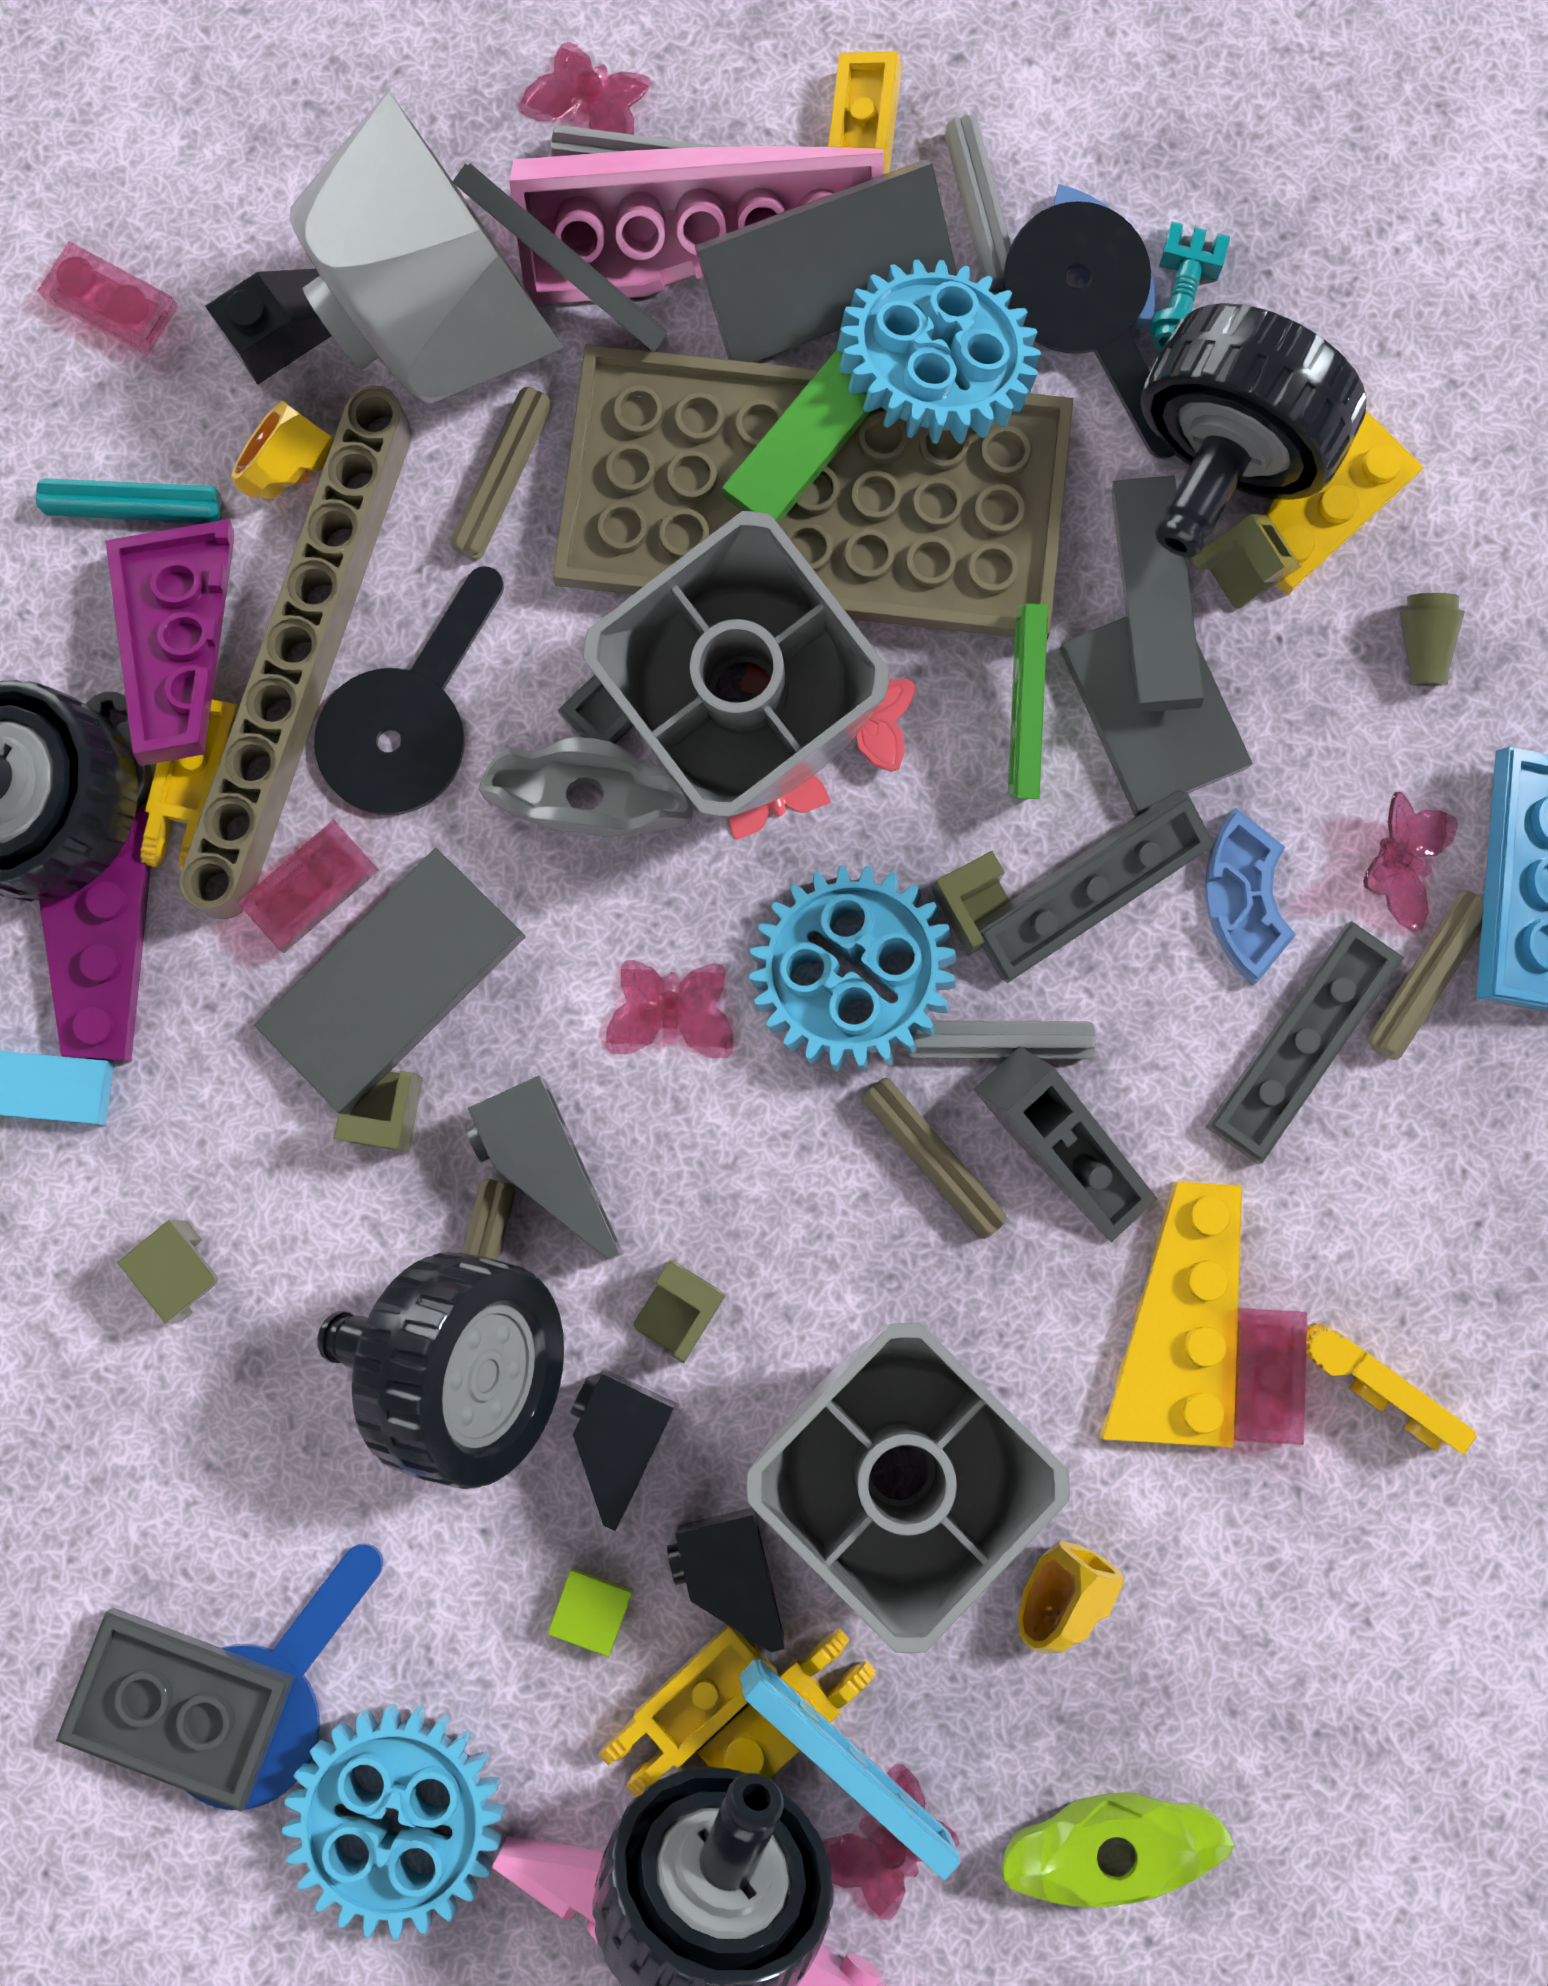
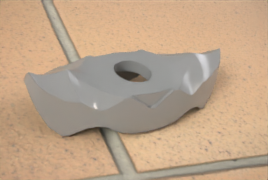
(539, 781)

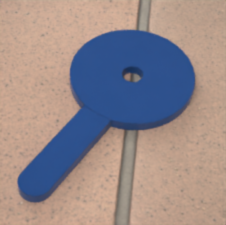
(295, 1654)

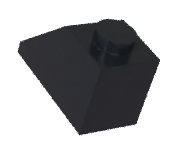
(269, 320)
(617, 1439)
(729, 1574)

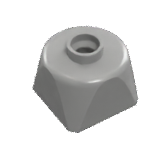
(411, 266)
(725, 604)
(920, 1557)

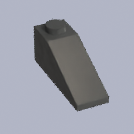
(1065, 1141)
(535, 1151)

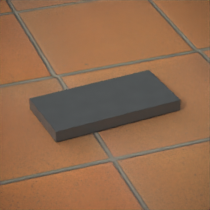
(799, 269)
(389, 981)

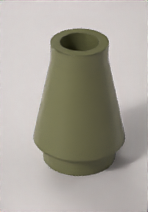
(1430, 636)

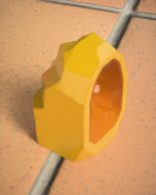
(280, 453)
(1066, 1597)

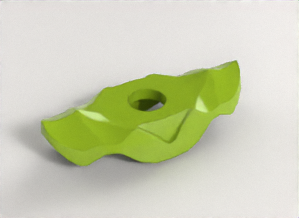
(1060, 1855)

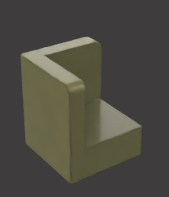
(1248, 559)
(970, 896)
(384, 1115)
(170, 1270)
(679, 1310)

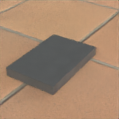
(1156, 749)
(176, 1709)

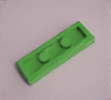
(798, 444)
(1027, 701)

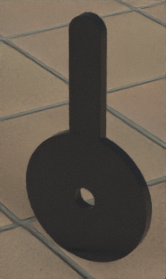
(1090, 316)
(411, 705)

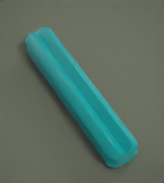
(128, 500)

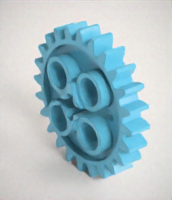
(938, 351)
(816, 1009)
(384, 1883)

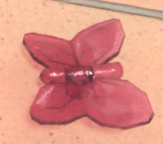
(586, 89)
(1397, 864)
(671, 1003)
(882, 1859)

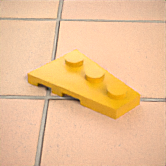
(1363, 484)

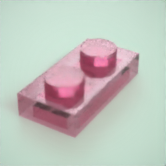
(108, 298)
(308, 886)
(1270, 1376)

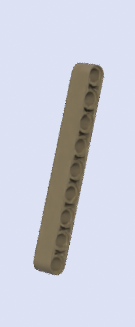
(291, 623)

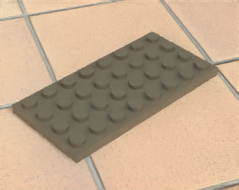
(887, 526)

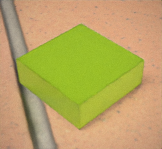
(590, 1611)

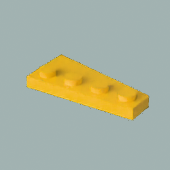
(1183, 1342)

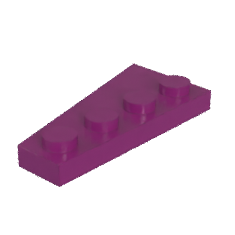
(169, 629)
(97, 955)

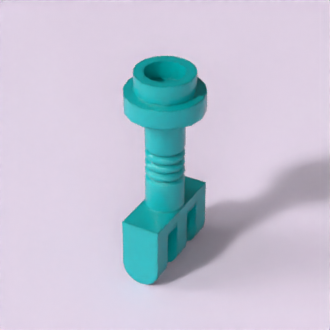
(1190, 265)

